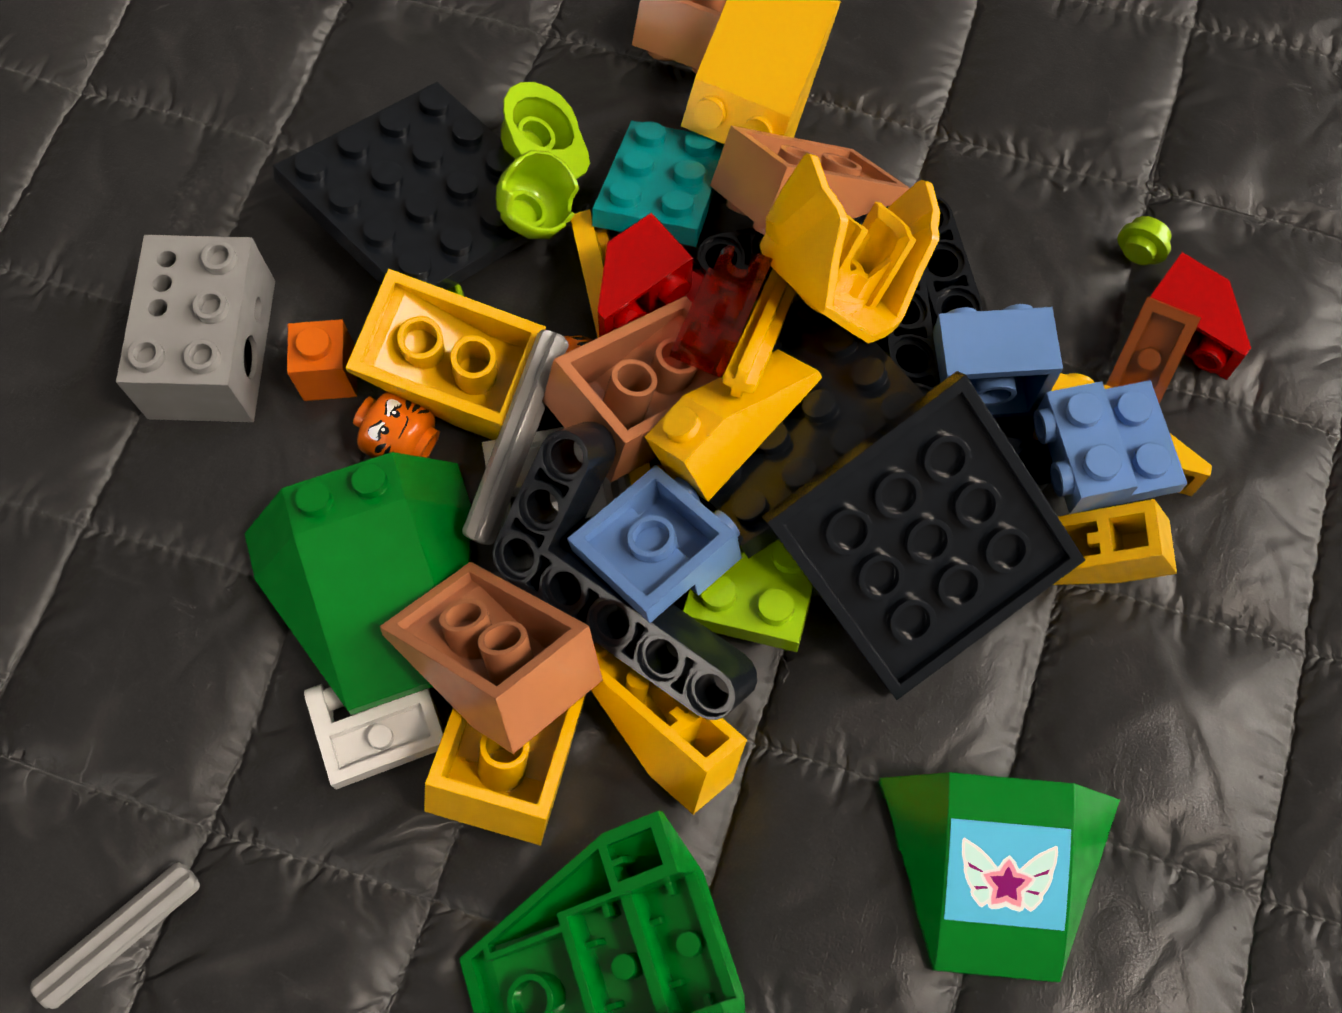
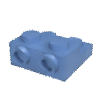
(1107, 445)
(657, 543)

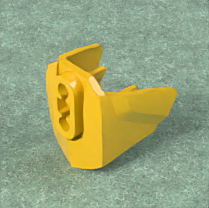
(850, 269)

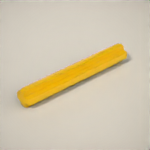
(759, 336)

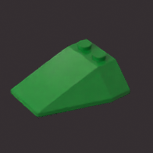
(353, 554)
(611, 934)

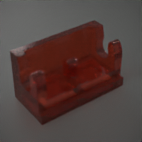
(719, 313)

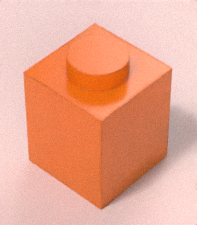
(318, 360)

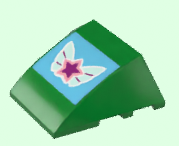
(998, 867)

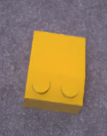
(759, 66)
(443, 352)
(495, 789)

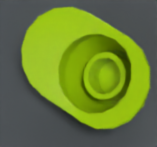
(542, 122)

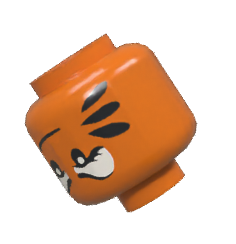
(395, 426)

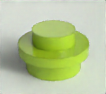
(1145, 240)

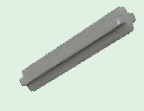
(513, 441)

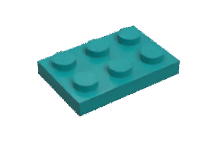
(662, 175)

